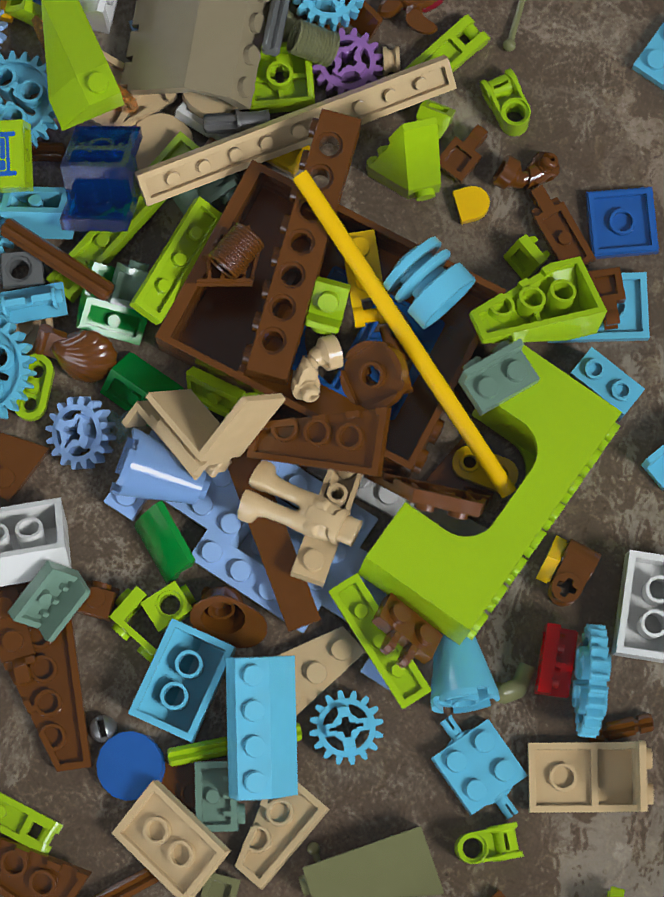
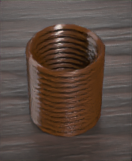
(236, 251)

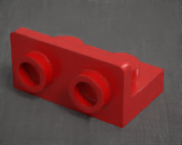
(556, 661)

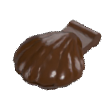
(81, 354)

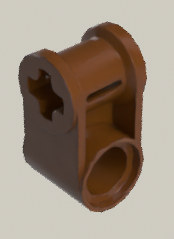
(575, 569)

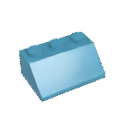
(182, 680)

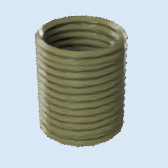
(313, 43)

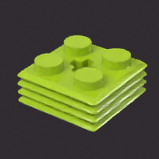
(290, 95)

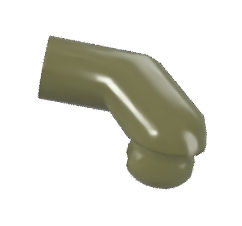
(517, 687)

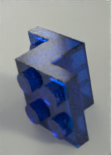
(100, 178)

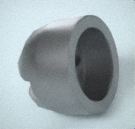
(110, 726)

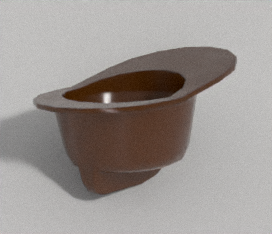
(227, 617)

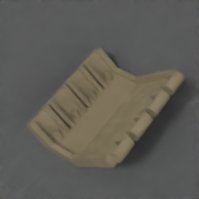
(196, 48)

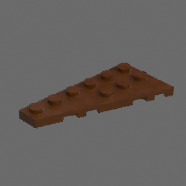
(56, 697)

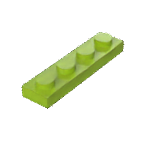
(176, 261)
(359, 610)

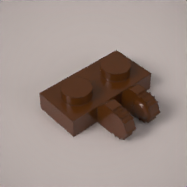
(406, 629)

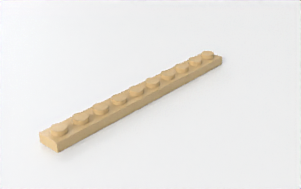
(292, 130)

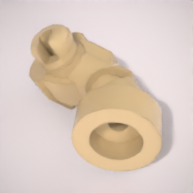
(305, 378)

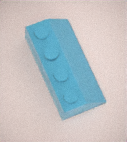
(261, 727)

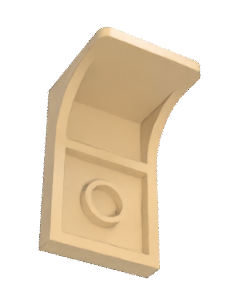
(589, 777)

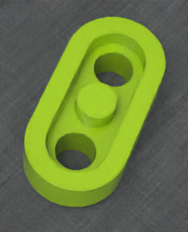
(41, 390)

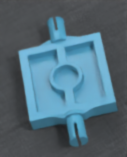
(479, 767)

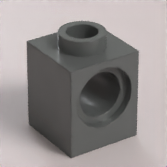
(11, 261)

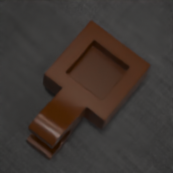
(461, 157)
(611, 291)

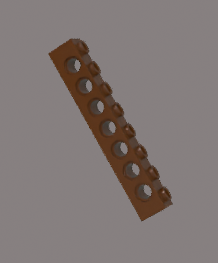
(277, 365)

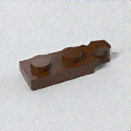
(559, 228)
(15, 640)

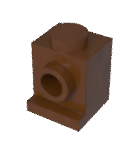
(100, 602)

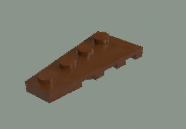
(333, 442)
(37, 874)

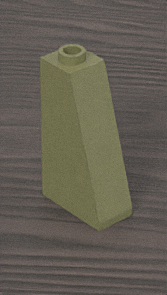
(384, 868)

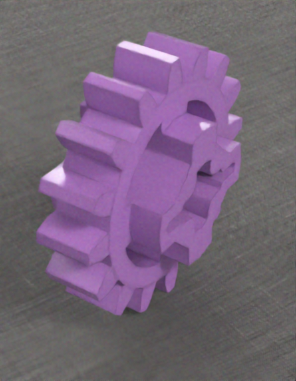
(358, 71)

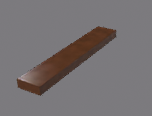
(276, 554)

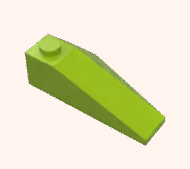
(76, 67)
(410, 161)
(549, 306)

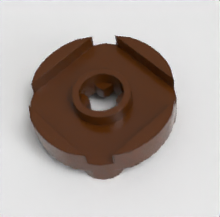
(392, 379)

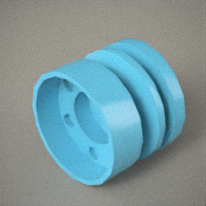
(428, 282)

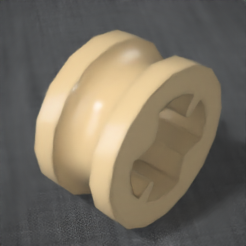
(391, 60)

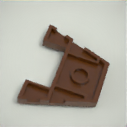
(429, 496)

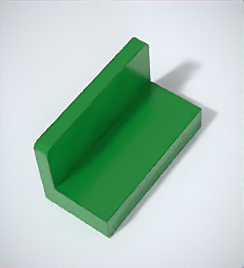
(133, 380)

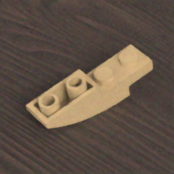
(315, 554)

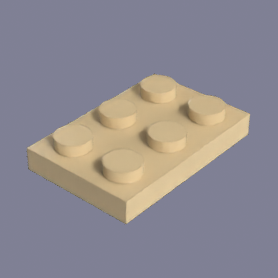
(171, 841)

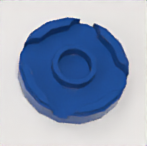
(129, 764)

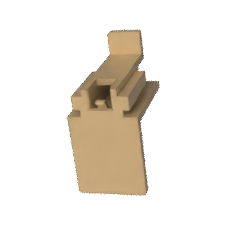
(194, 432)

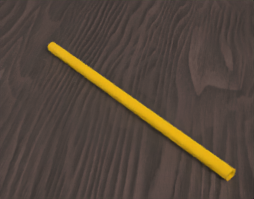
(404, 334)

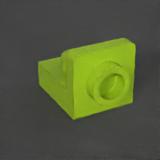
(327, 306)

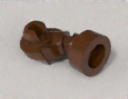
(540, 169)

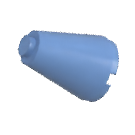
(154, 473)

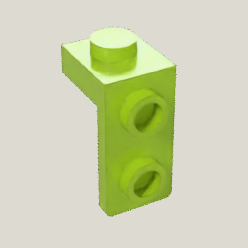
(128, 605)

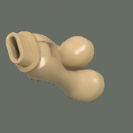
(314, 518)

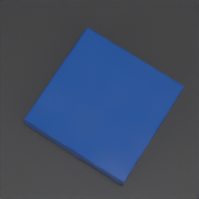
(622, 222)

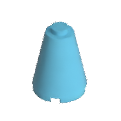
(461, 677)

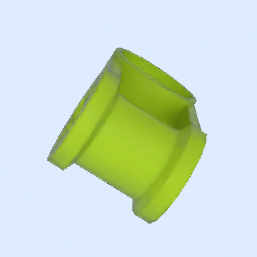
(503, 97)
(491, 844)

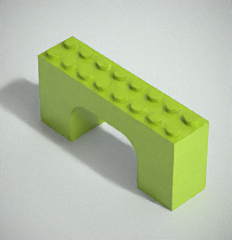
(455, 577)

